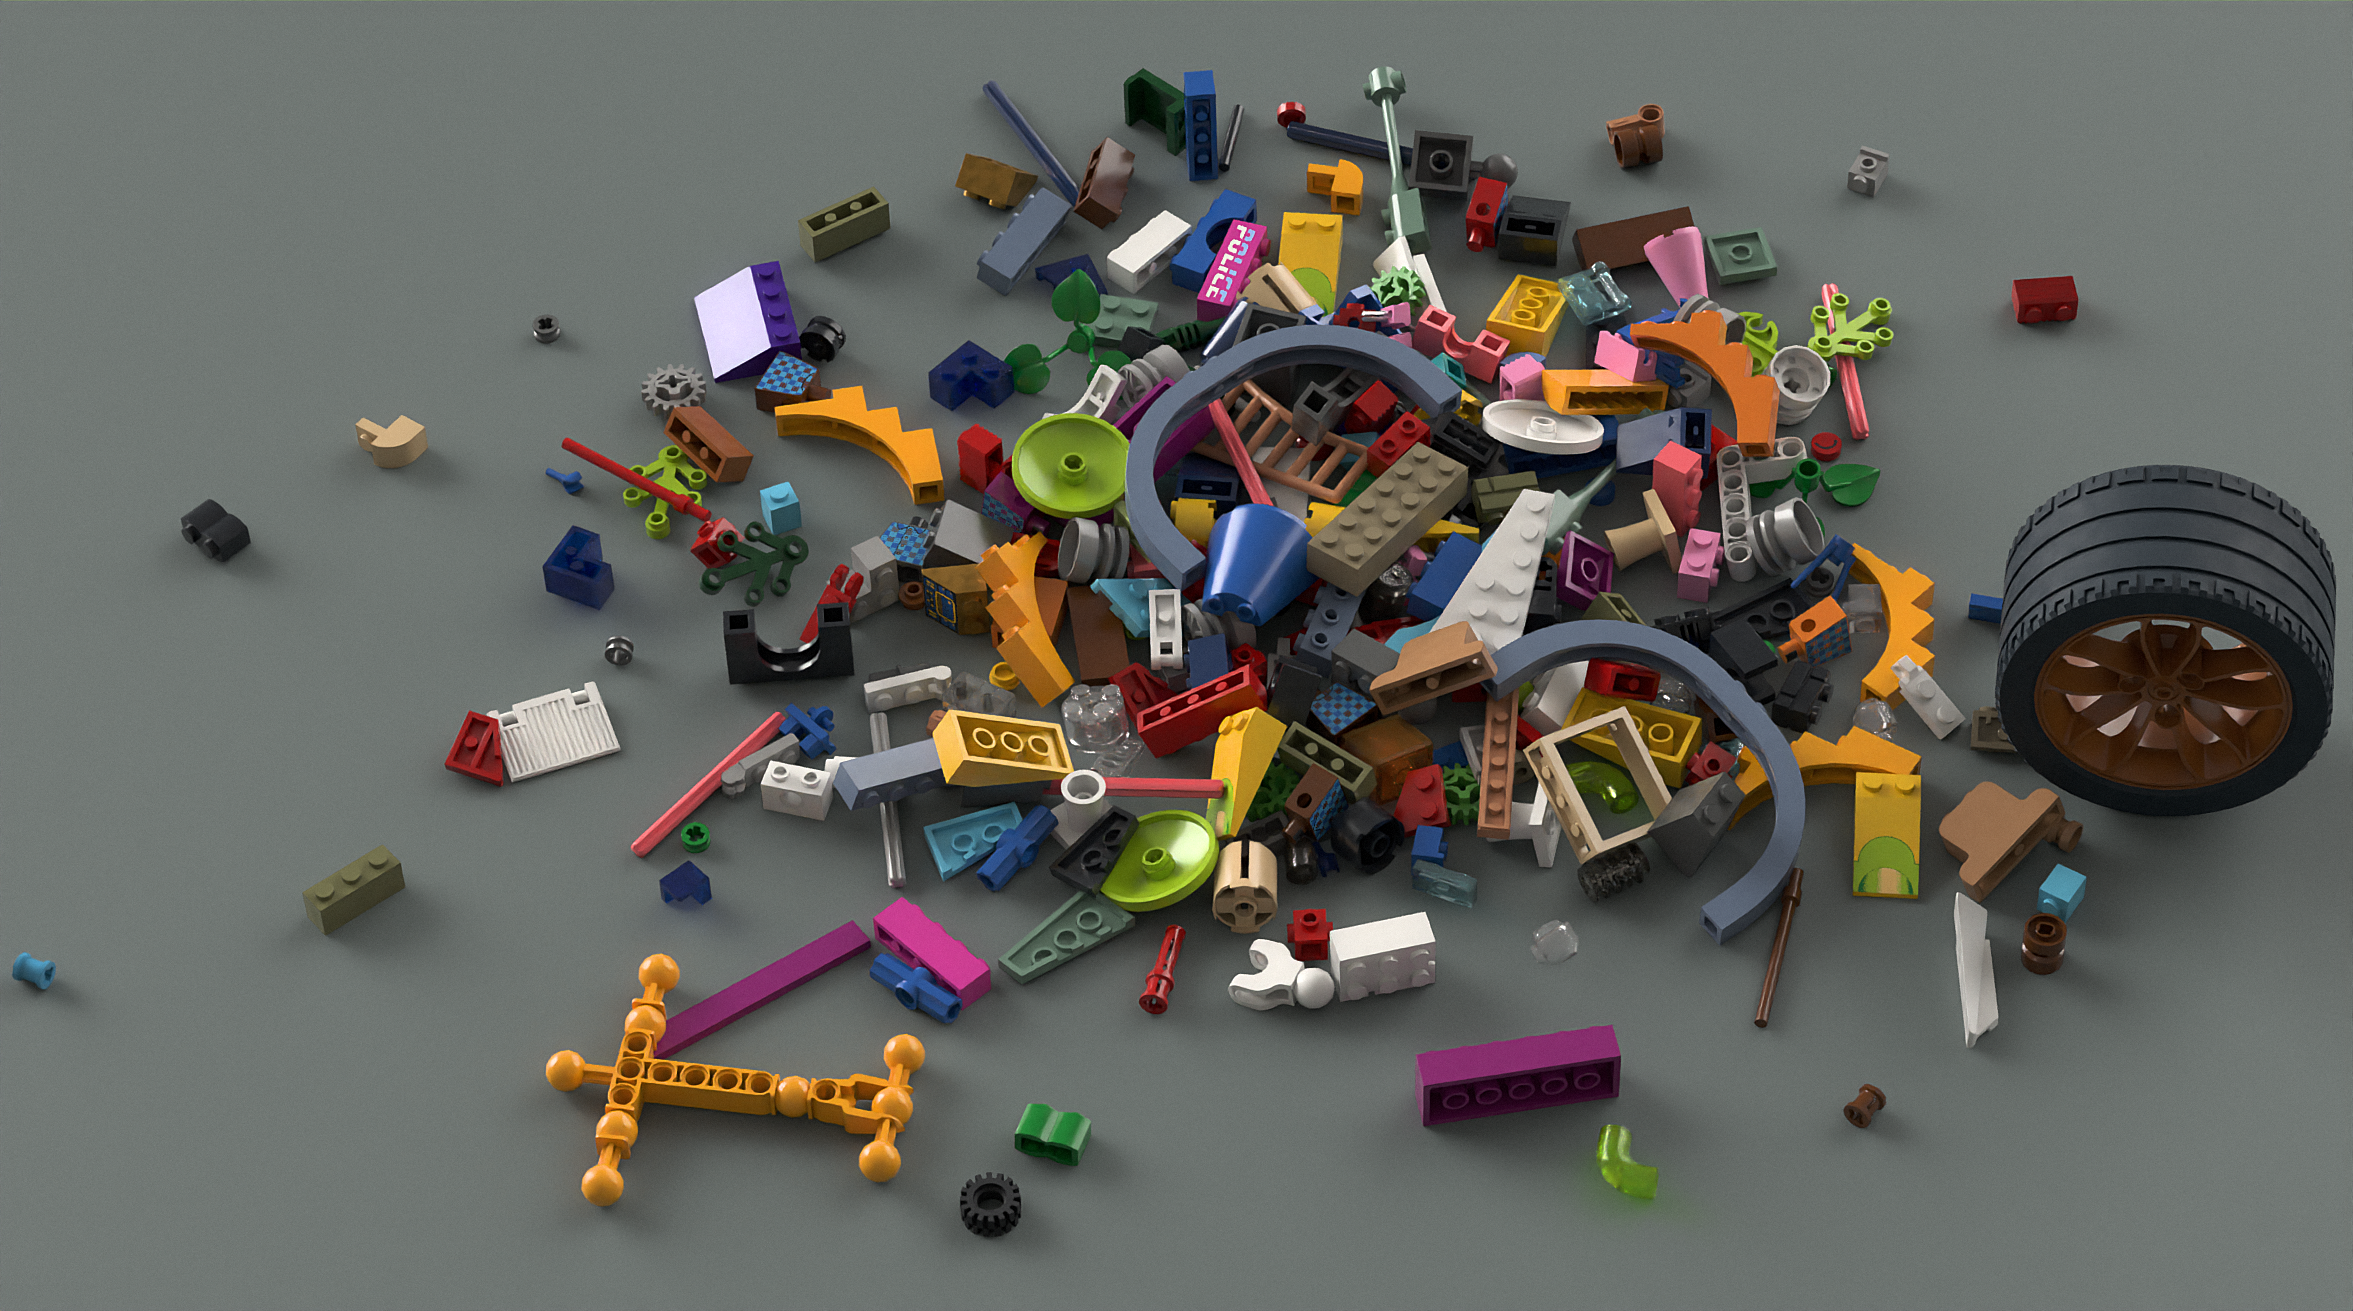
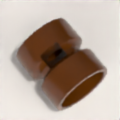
(1636, 146)
(2043, 943)

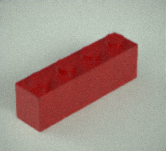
(1199, 711)

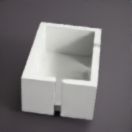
(1382, 956)

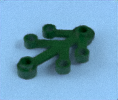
(758, 561)

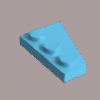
(969, 838)

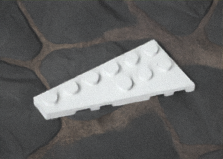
(1503, 578)

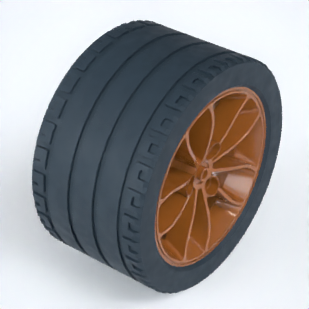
(2162, 713)

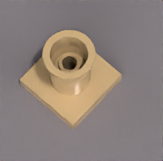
(1646, 537)

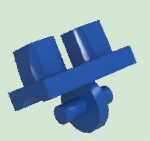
(813, 727)

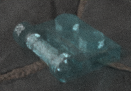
(1586, 298)

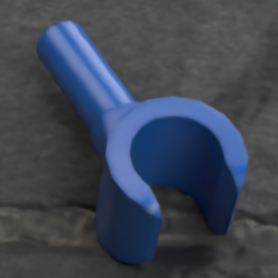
(570, 482)

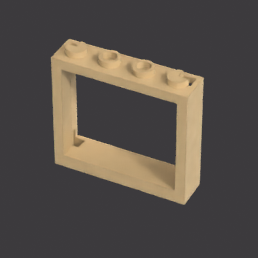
(1566, 799)

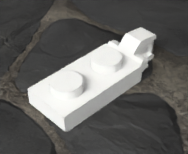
(1927, 697)

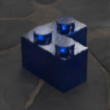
(969, 373)
(578, 571)

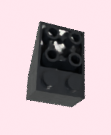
(1533, 230)

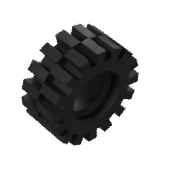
(990, 1220)

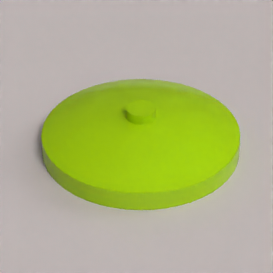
(1071, 465)
(1163, 861)

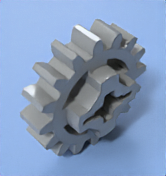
(673, 389)

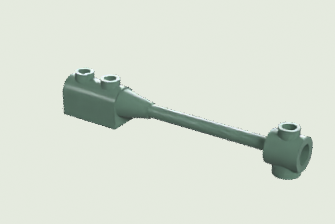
(1406, 207)
(1569, 510)

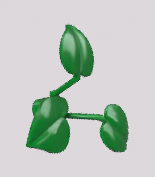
(1071, 300)
(1849, 483)

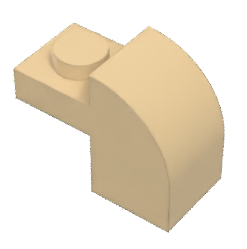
(392, 446)

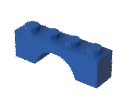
(1195, 258)

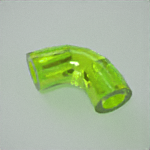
(1606, 782)
(1619, 1168)

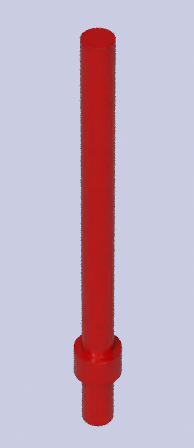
(681, 503)

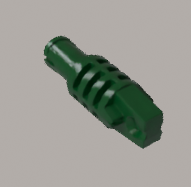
(1190, 334)

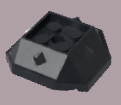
(1471, 447)

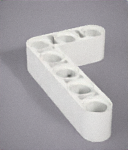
(1734, 477)

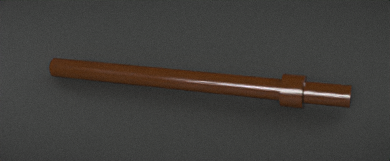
(1790, 899)

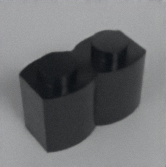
(215, 531)

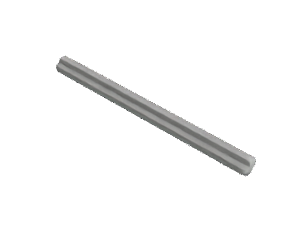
(888, 810)

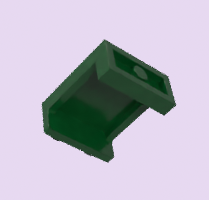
(1157, 104)

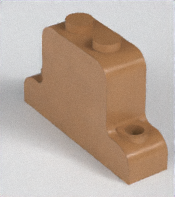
(1433, 667)
(1995, 832)

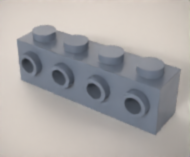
(1023, 240)
(1326, 626)
(890, 775)

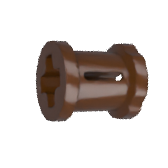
(1865, 1106)

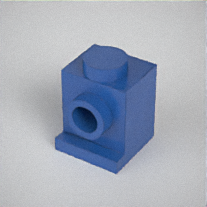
(1429, 846)

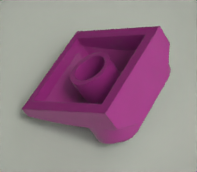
(1583, 571)

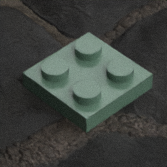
(1740, 255)
(1118, 314)

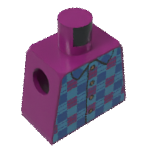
(1008, 507)

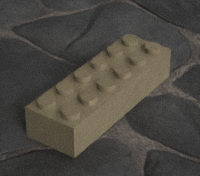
(1387, 519)

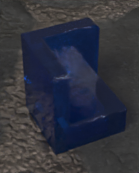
(685, 881)

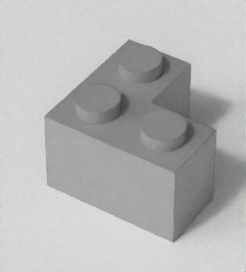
(880, 577)

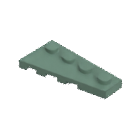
(1064, 935)

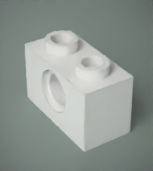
(797, 790)

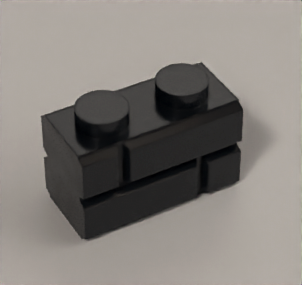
(1801, 697)

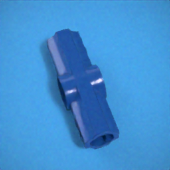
(1017, 848)
(916, 988)

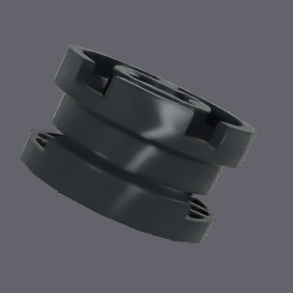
(822, 338)

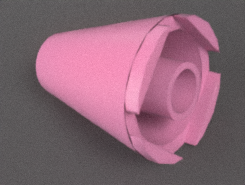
(1679, 262)

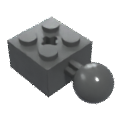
(1456, 152)
(1362, 659)

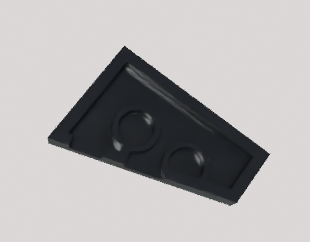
(1096, 852)

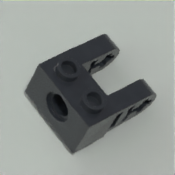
(1543, 607)

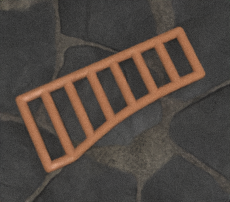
(1290, 477)

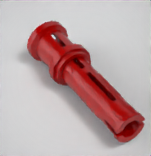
(1172, 941)

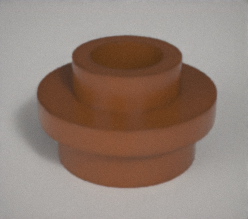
(912, 595)

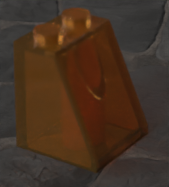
(1392, 750)

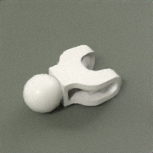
(1280, 981)

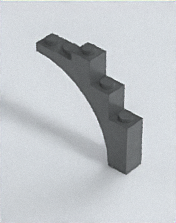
(1327, 407)

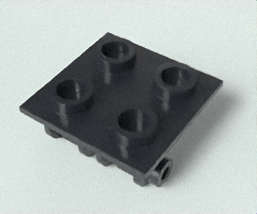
(1701, 617)

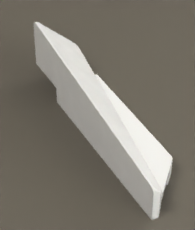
(1399, 255)
(1974, 969)

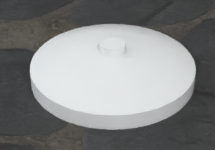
(1540, 429)

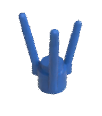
(1836, 552)

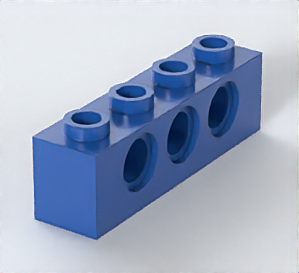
(1200, 125)

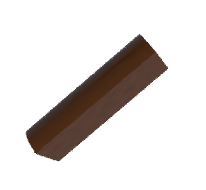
(1623, 241)
(1097, 636)

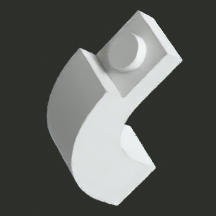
(1100, 396)

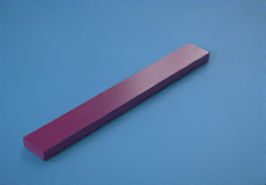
(761, 988)

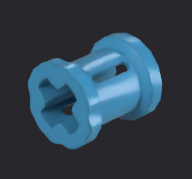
(34, 970)

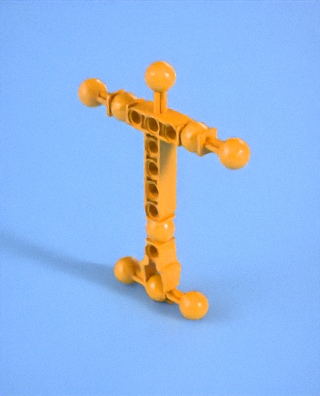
(644, 1079)

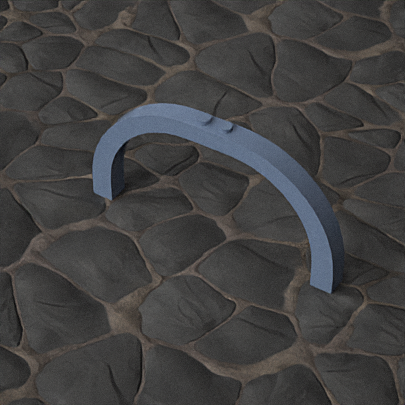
(1265, 352)
(1728, 698)

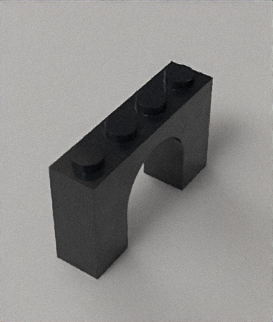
(756, 662)

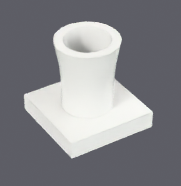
(1082, 806)
(1537, 823)

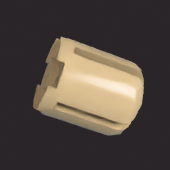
(1276, 289)
(1232, 890)

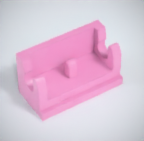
(1624, 358)

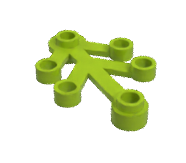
(1829, 346)
(672, 461)

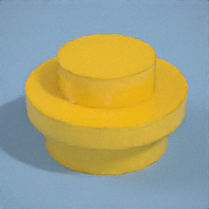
(1003, 676)

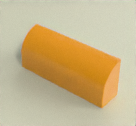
(1600, 393)

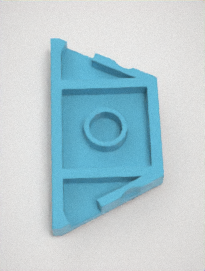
(1131, 600)

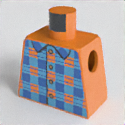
(1818, 635)

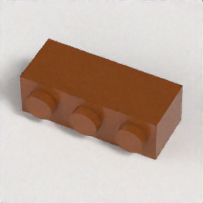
(708, 444)

